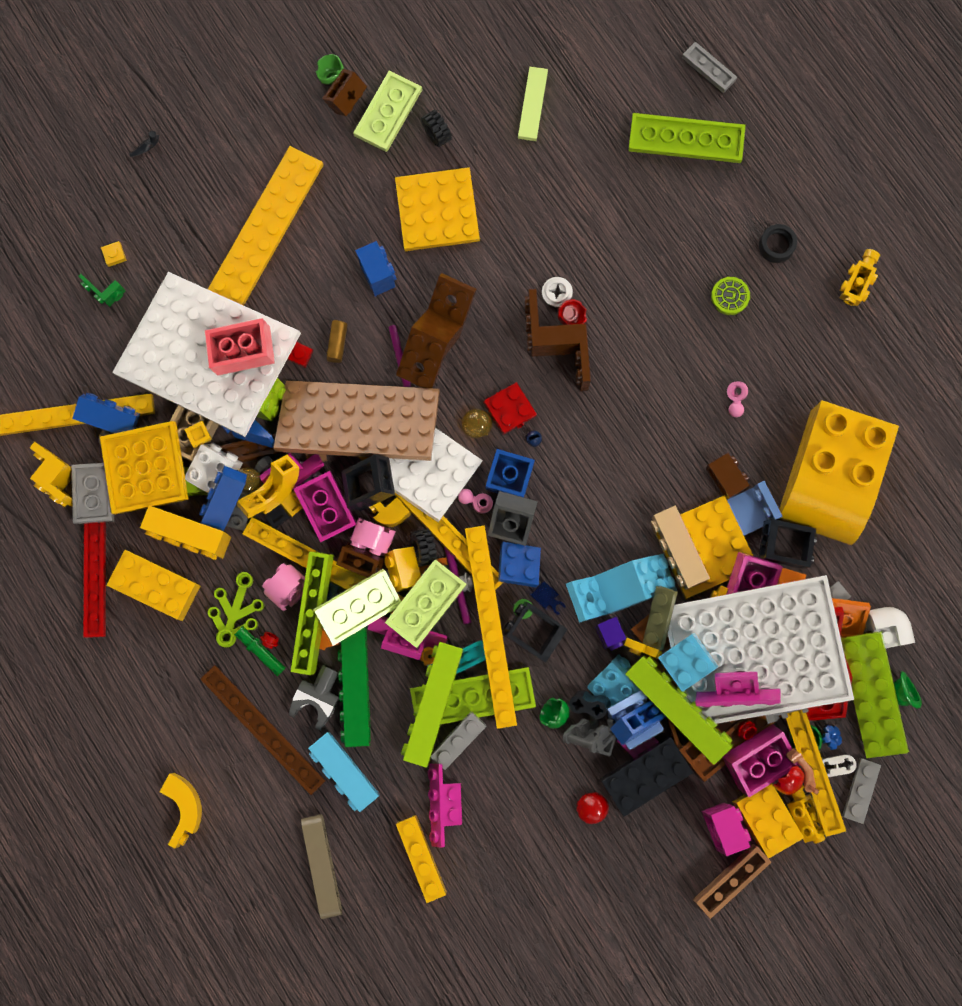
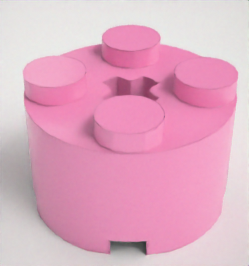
(372, 536)
(285, 586)

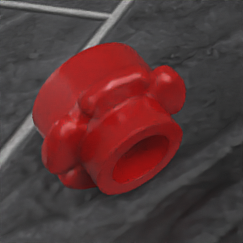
(269, 640)
(747, 730)

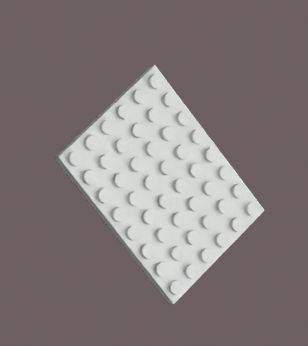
(172, 356)
(773, 630)

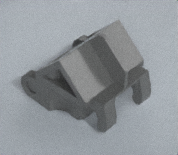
(591, 735)

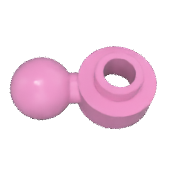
(736, 409)
(466, 497)

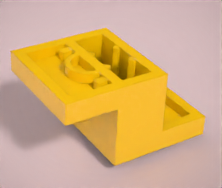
(52, 475)

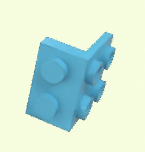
(614, 682)

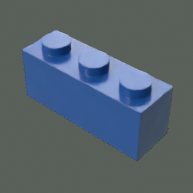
(105, 414)
(222, 498)

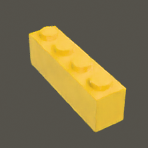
(421, 858)

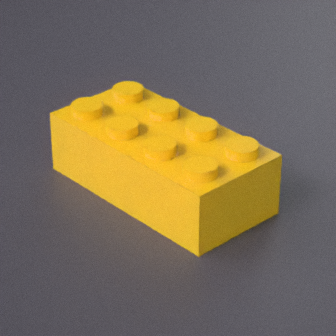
(180, 530)
(153, 585)

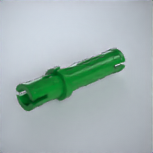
(259, 650)

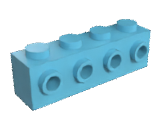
(344, 772)

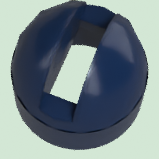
(535, 442)

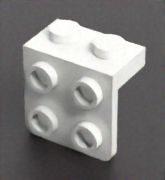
(207, 463)

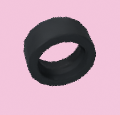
(781, 229)

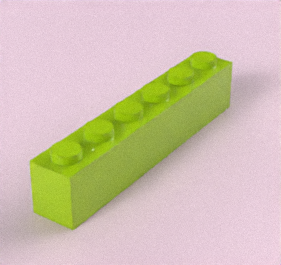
(309, 628)
(433, 704)
(680, 709)

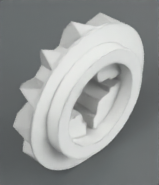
(551, 285)

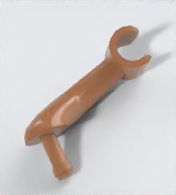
(809, 781)

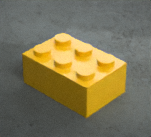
(768, 821)

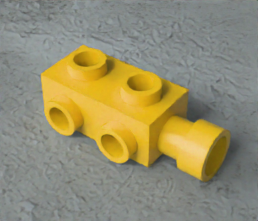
(860, 285)
(806, 817)

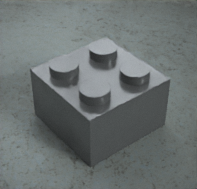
(512, 518)

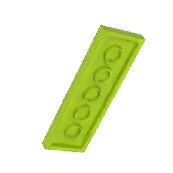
(687, 138)
(874, 695)
(475, 696)

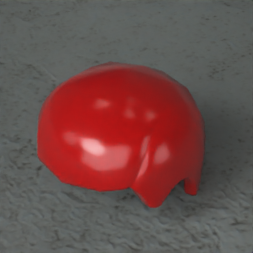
(572, 312)
(791, 781)
(592, 808)

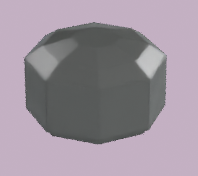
(264, 464)

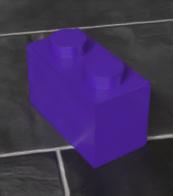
(610, 634)

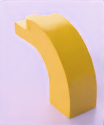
(274, 491)
(189, 805)

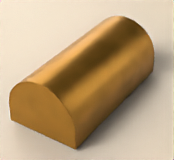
(336, 341)

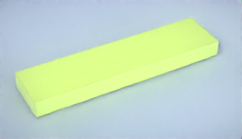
(532, 103)

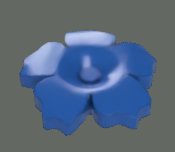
(831, 736)

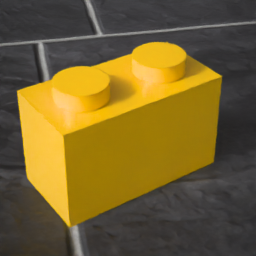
(402, 568)

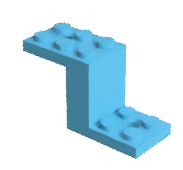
(619, 587)

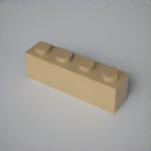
(679, 547)

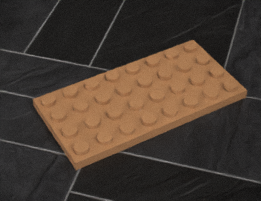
(357, 420)

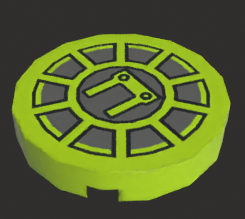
(730, 295)

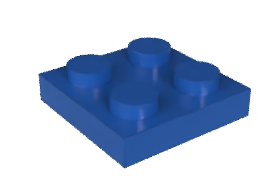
(519, 564)

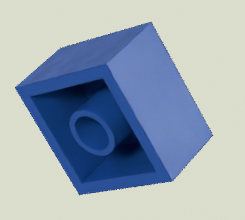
(375, 268)
(509, 473)

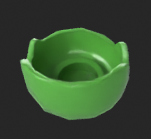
(329, 68)

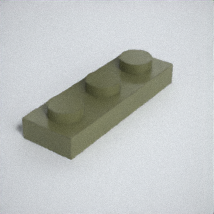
(659, 617)

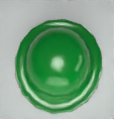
(907, 692)

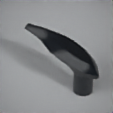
(146, 145)

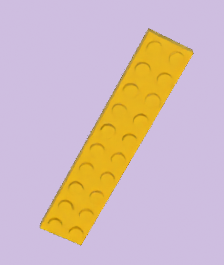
(266, 226)

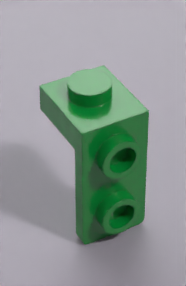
(112, 293)

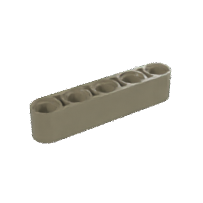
(321, 866)

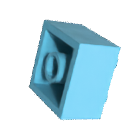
(688, 662)

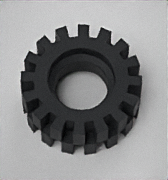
(436, 128)
(423, 546)

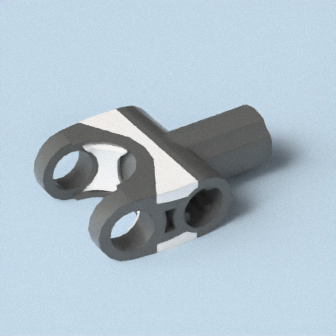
(318, 696)

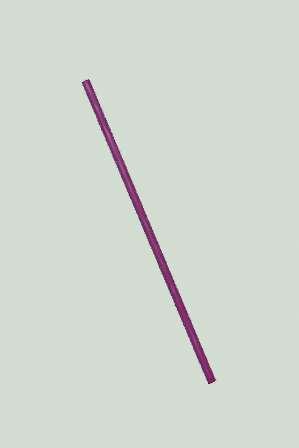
(450, 558)

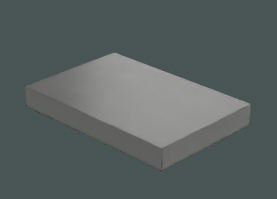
(90, 494)

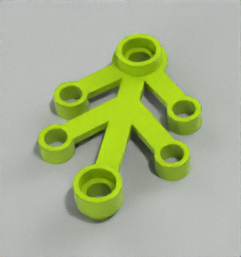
(234, 613)

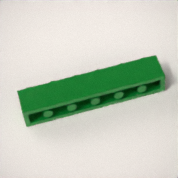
(355, 690)

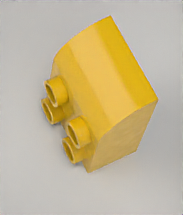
(837, 472)

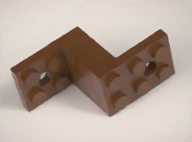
(436, 332)
(557, 340)

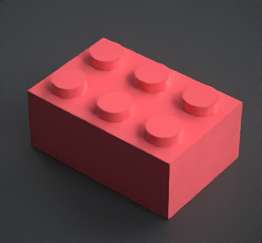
(239, 346)

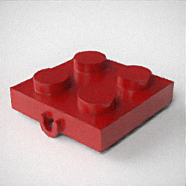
(510, 408)

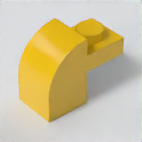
(390, 515)

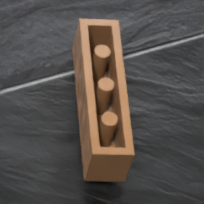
(731, 881)

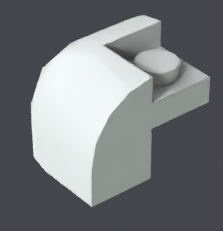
(893, 624)

